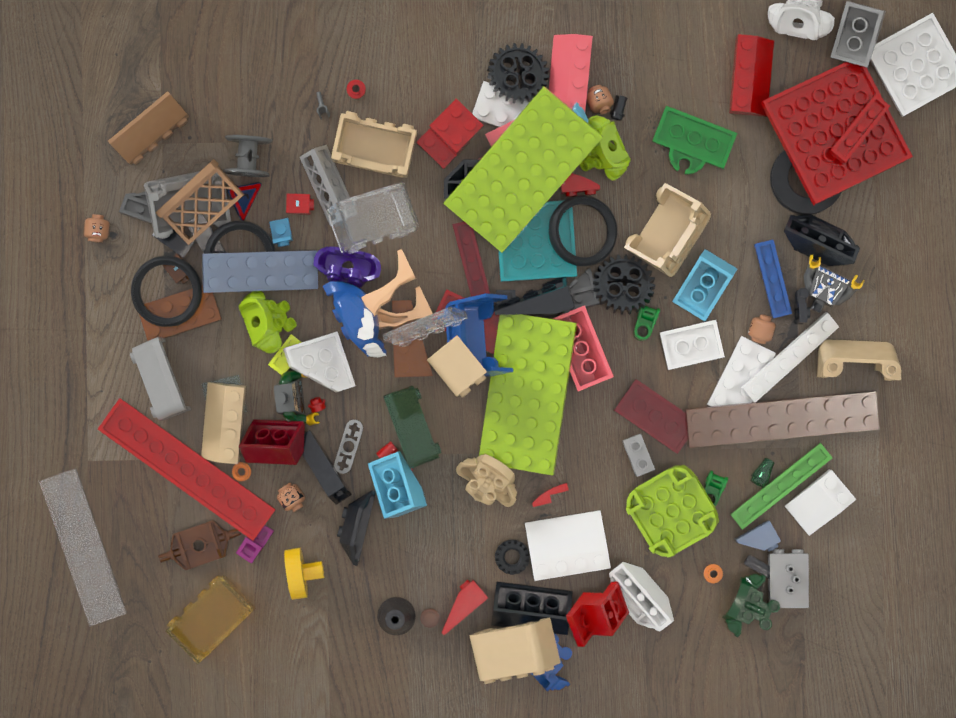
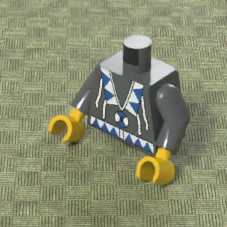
(827, 286)

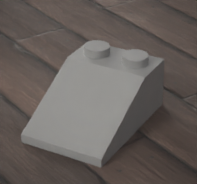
(858, 33)

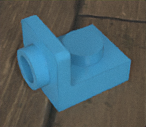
(281, 232)

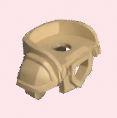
(488, 480)

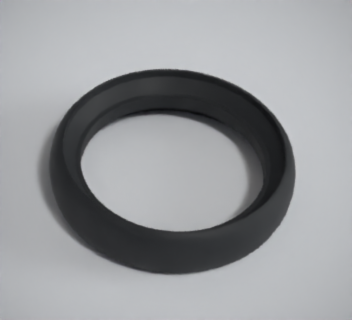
(239, 225)
(611, 230)
(136, 294)

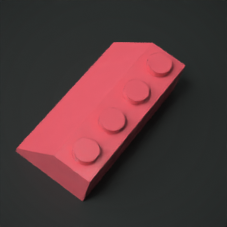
(570, 68)
(588, 358)

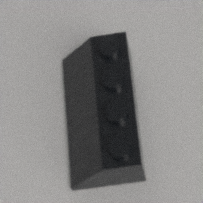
(523, 604)

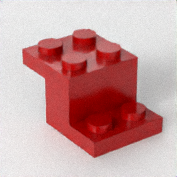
(450, 133)
(597, 614)

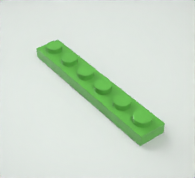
(781, 486)

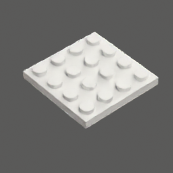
(916, 64)

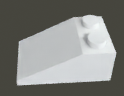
(820, 502)

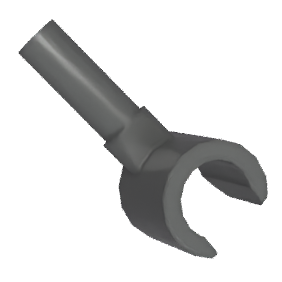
(322, 108)

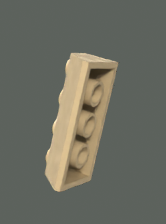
(223, 422)

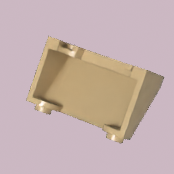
(670, 231)
(835, 352)

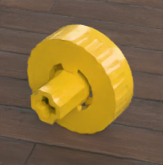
(300, 573)

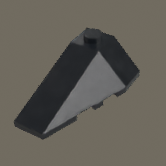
(551, 299)

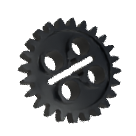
(501, 74)
(624, 268)

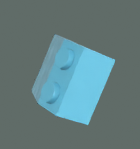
(704, 285)
(396, 486)

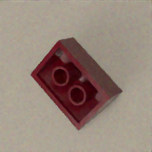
(273, 442)

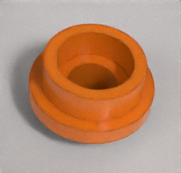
(237, 476)
(708, 569)

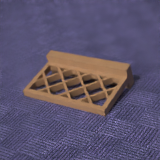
(192, 187)

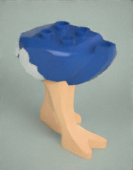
(362, 311)

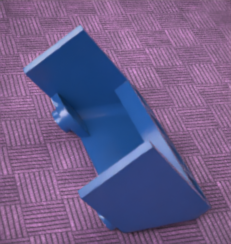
(472, 329)

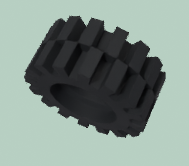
(512, 568)

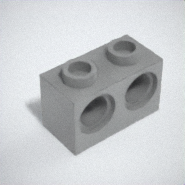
(638, 455)

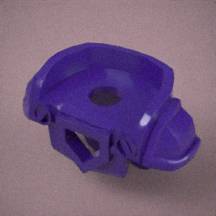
(330, 262)

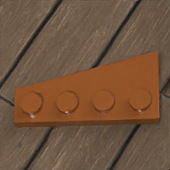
(411, 359)

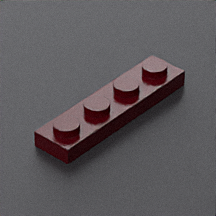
(471, 259)

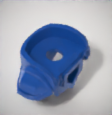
(549, 679)

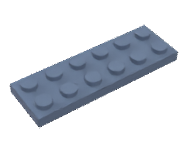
(259, 271)

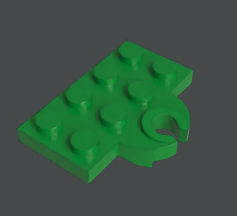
(693, 140)

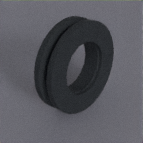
(786, 195)

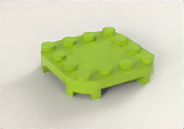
(672, 511)

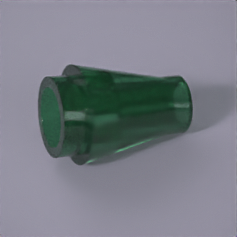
(762, 474)

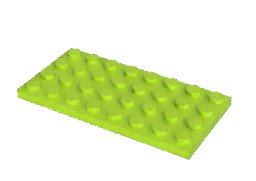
(523, 169)
(529, 403)

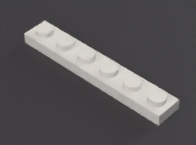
(790, 357)

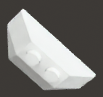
(643, 597)

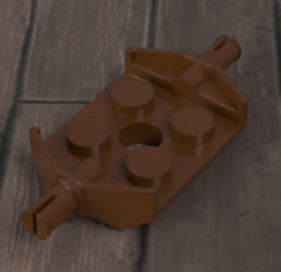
(214, 540)

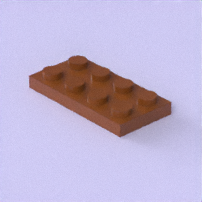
(175, 305)

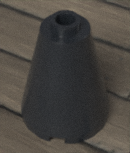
(396, 607)

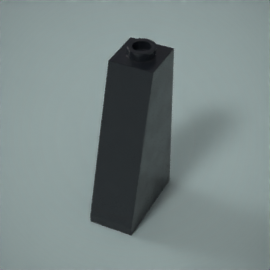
(324, 469)

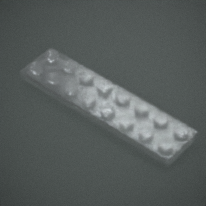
(83, 547)

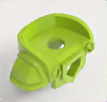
(605, 154)
(265, 320)

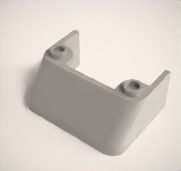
(159, 379)

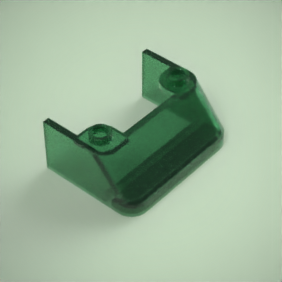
(411, 426)

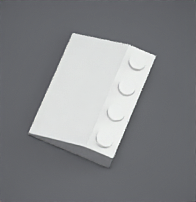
(567, 545)

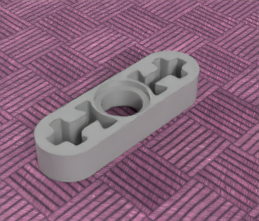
(340, 458)

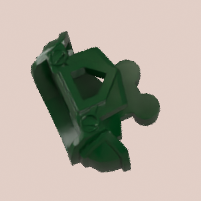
(750, 606)

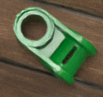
(646, 320)
(715, 488)

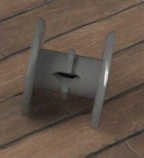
(247, 155)

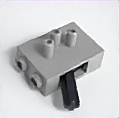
(786, 577)

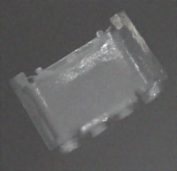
(373, 217)

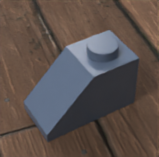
(760, 537)

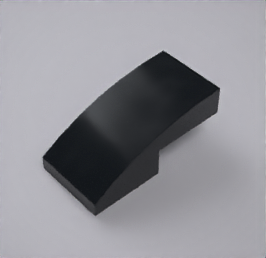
(176, 243)

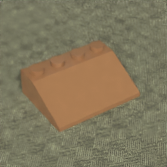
(149, 128)

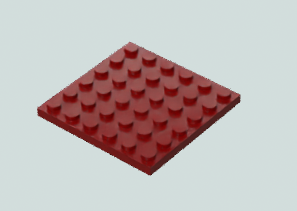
(816, 115)

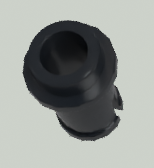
(618, 108)

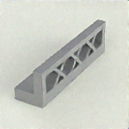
(331, 179)

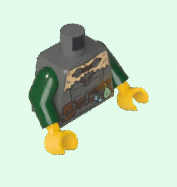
(290, 398)

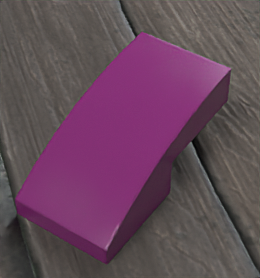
(250, 549)

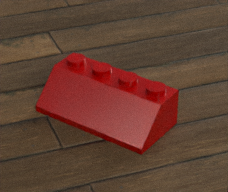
(751, 75)

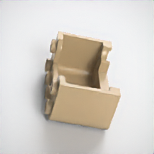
(374, 145)
(457, 367)
(515, 651)

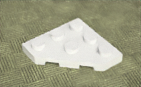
(322, 361)

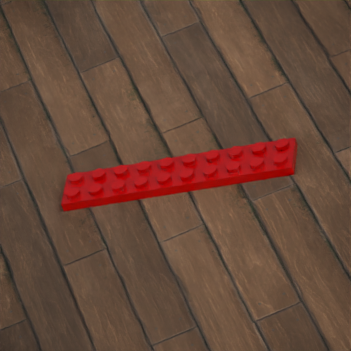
(186, 469)

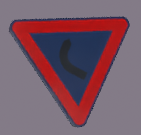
(244, 204)

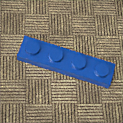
(773, 279)

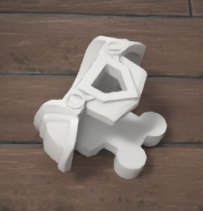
(816, 22)

